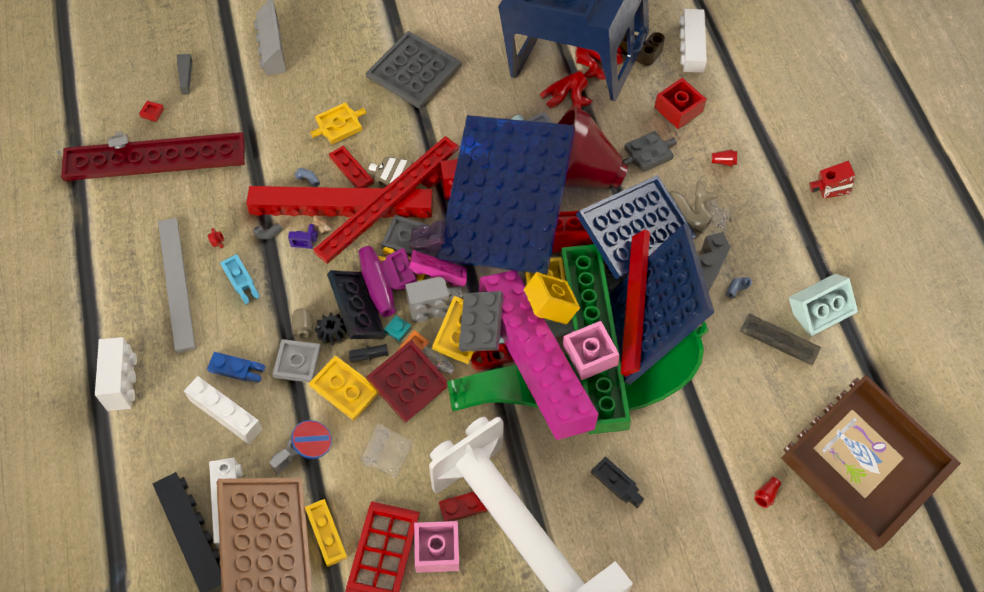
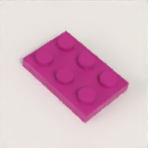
(430, 265)

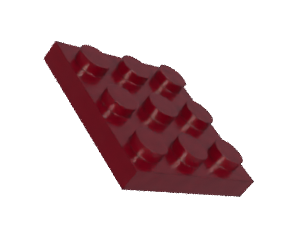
(407, 381)

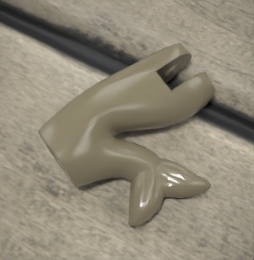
(702, 217)

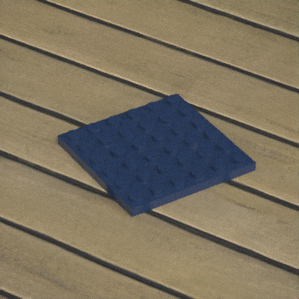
(674, 300)

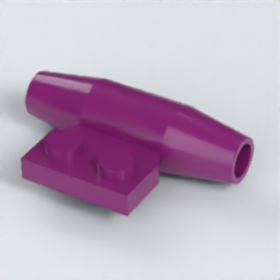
(385, 276)

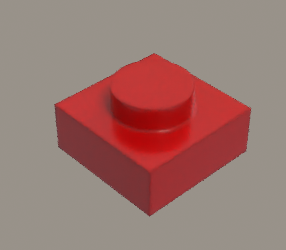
(151, 111)

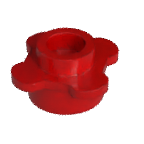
(216, 238)

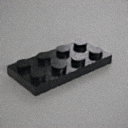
(356, 305)

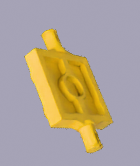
(338, 123)

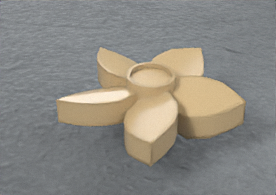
(321, 226)

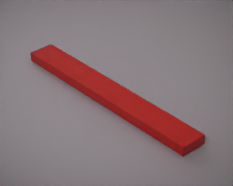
(635, 303)

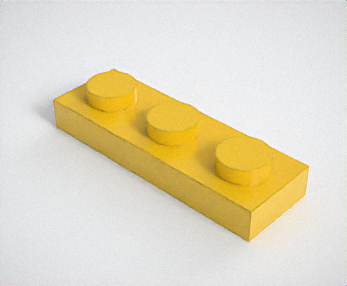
(326, 532)

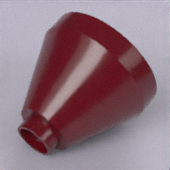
(592, 157)

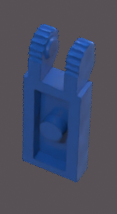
(235, 367)

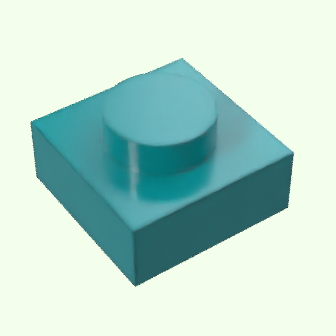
(397, 328)

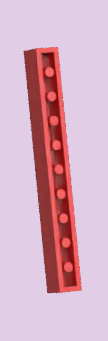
(331, 201)

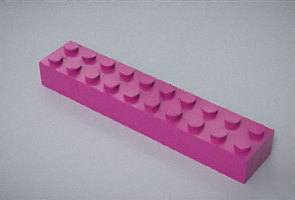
(541, 360)

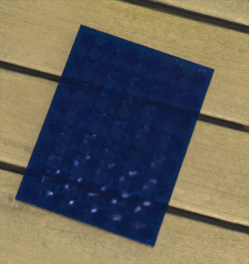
(507, 193)

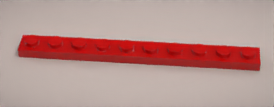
(385, 200)

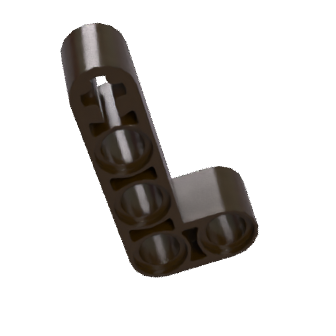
(650, 50)

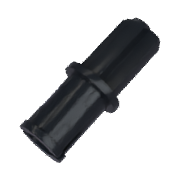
(368, 353)

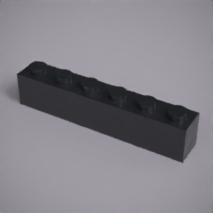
(189, 532)

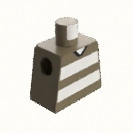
(388, 170)

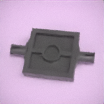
(648, 151)

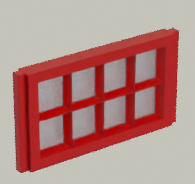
(383, 549)

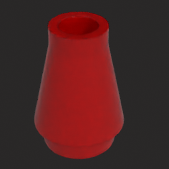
(725, 158)
(767, 493)

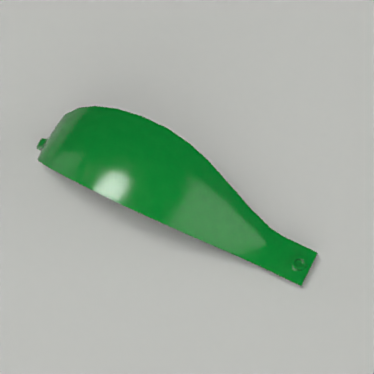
(655, 384)

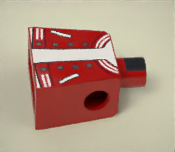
(834, 181)

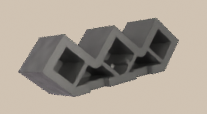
(715, 253)

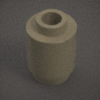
(301, 323)

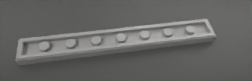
(176, 286)

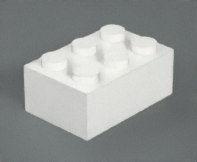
(115, 374)

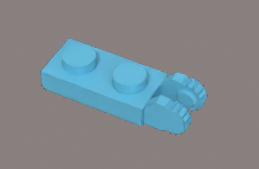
(239, 277)

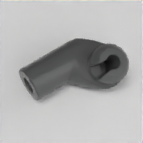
(269, 233)

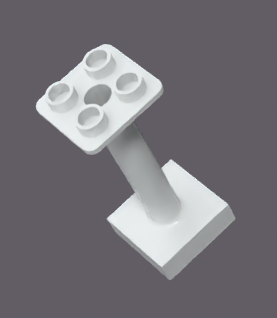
(472, 461)

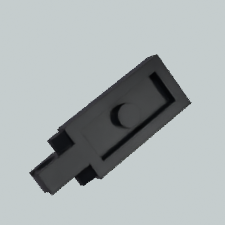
(617, 482)

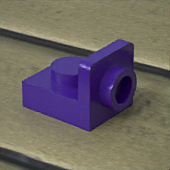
(302, 239)

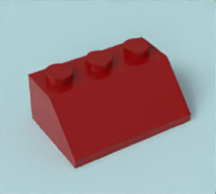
(569, 232)

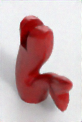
(586, 58)
(576, 82)

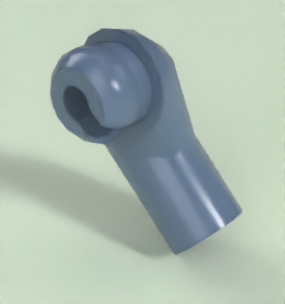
(310, 175)
(738, 284)

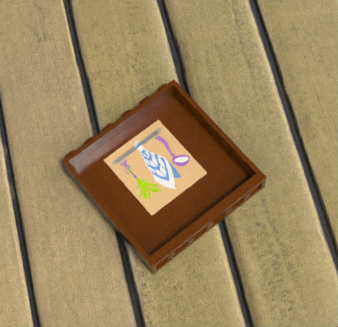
(870, 461)

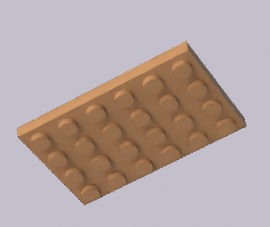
(263, 535)

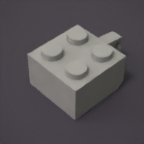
(430, 298)

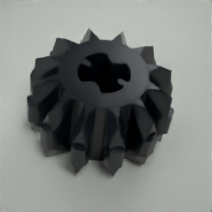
(324, 328)

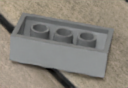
(269, 39)

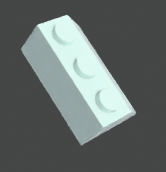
(824, 304)

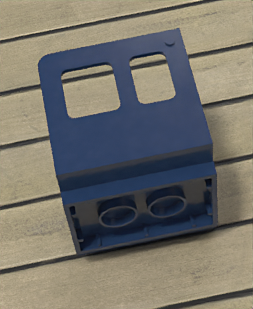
(578, 23)

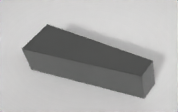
(184, 64)

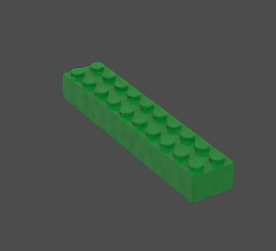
(588, 283)

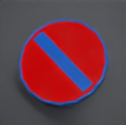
(311, 439)

